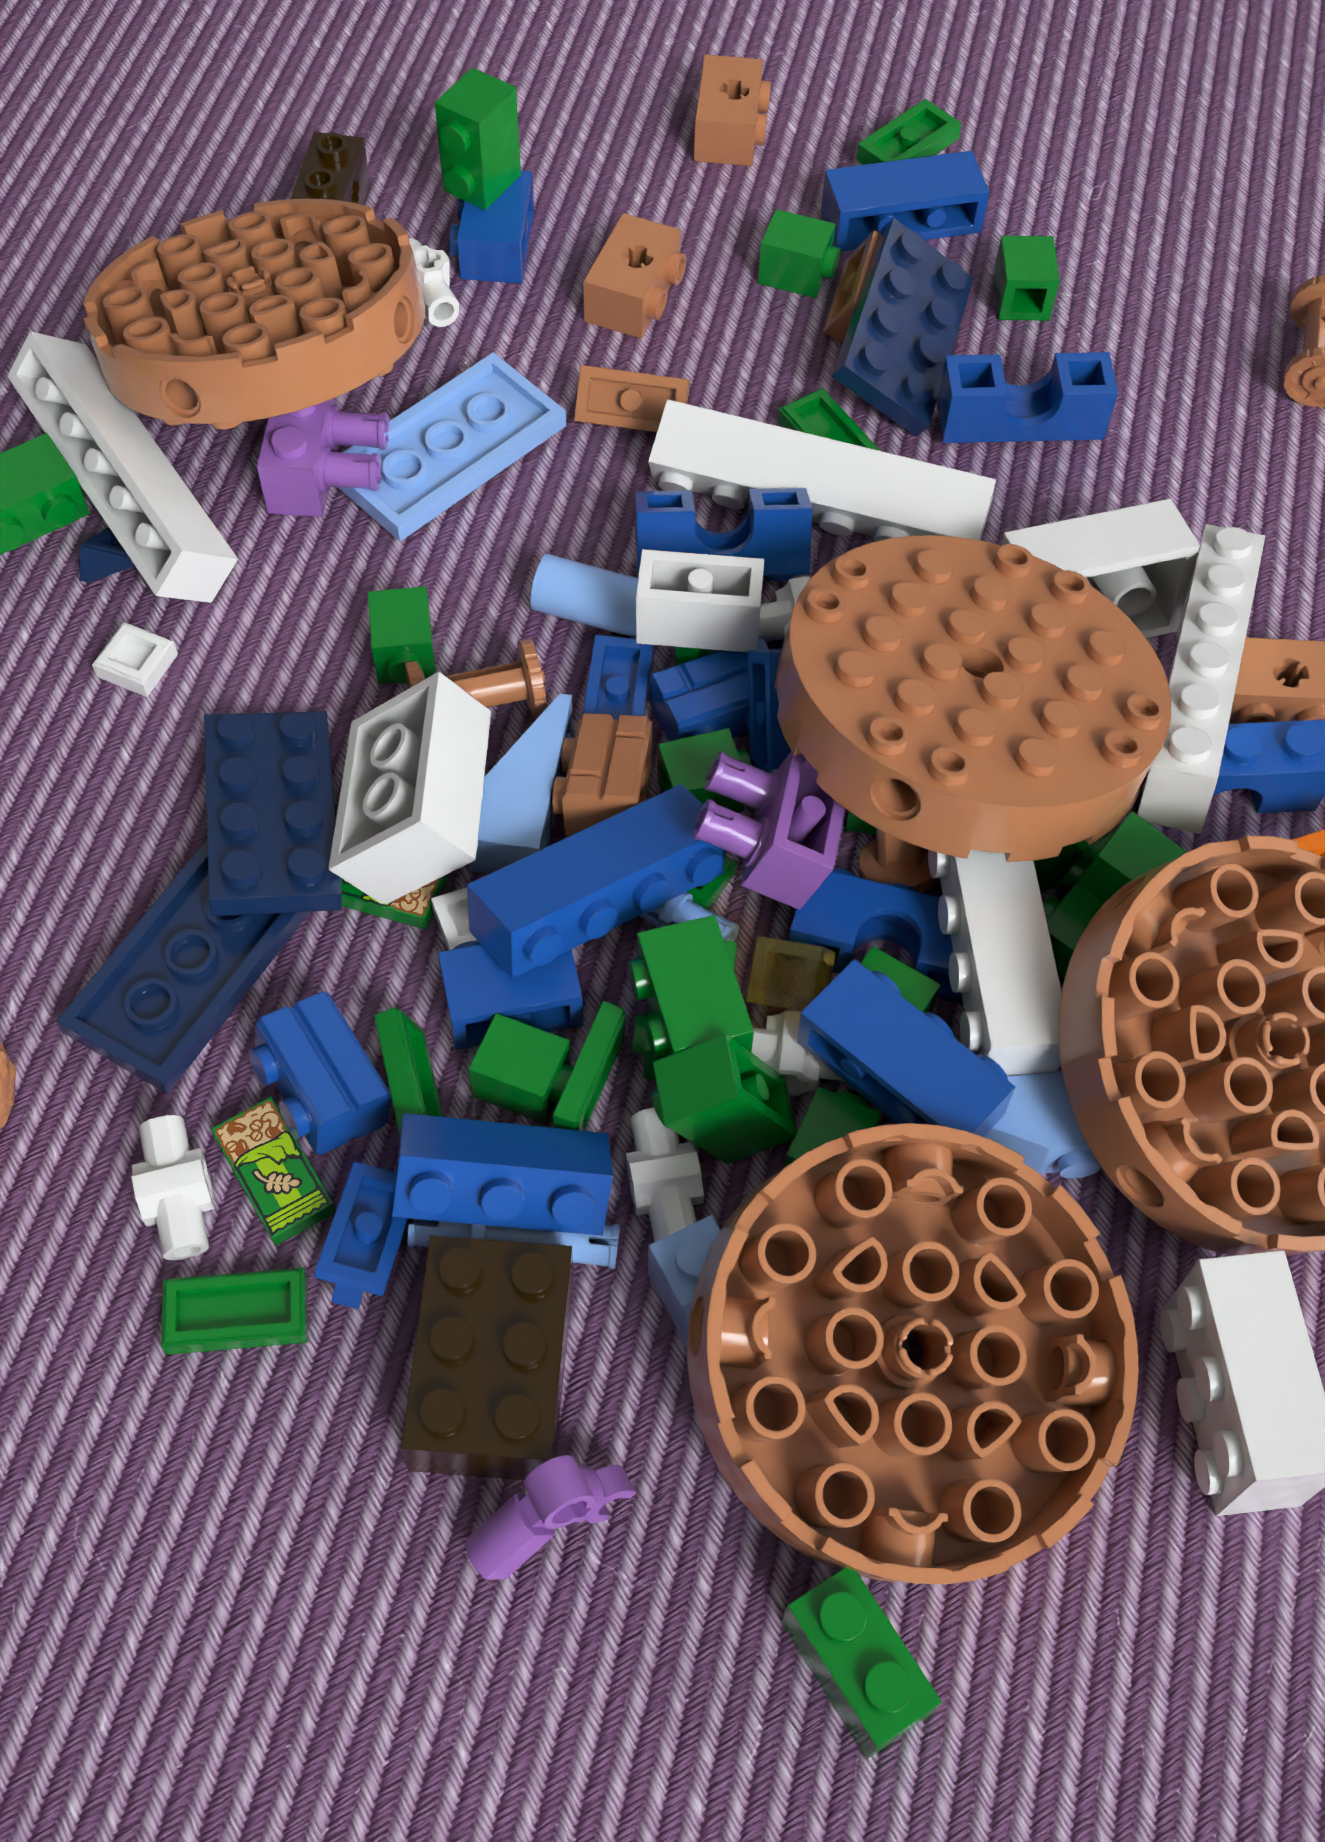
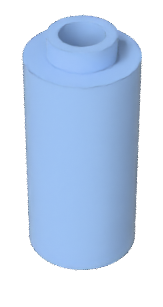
(585, 594)

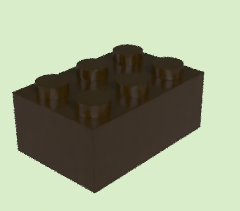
(488, 1358)

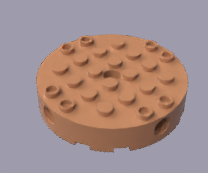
(256, 312)
(970, 696)
(1204, 1044)
(828, 1418)

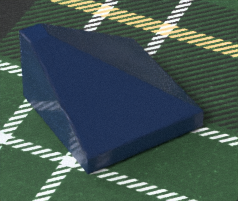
(102, 557)

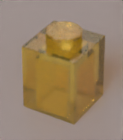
(788, 973)

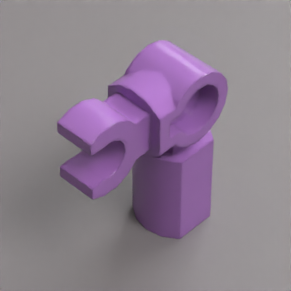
(556, 1497)

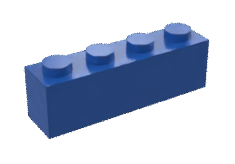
(591, 882)

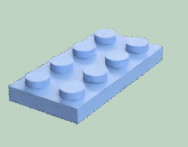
(455, 444)

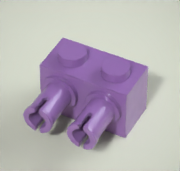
(303, 462)
(795, 829)

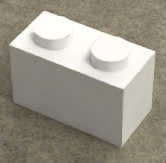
(699, 600)

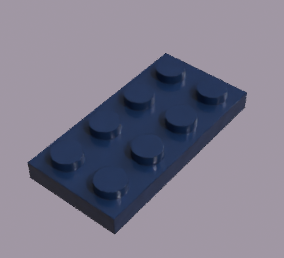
(903, 327)
(269, 813)
(174, 979)

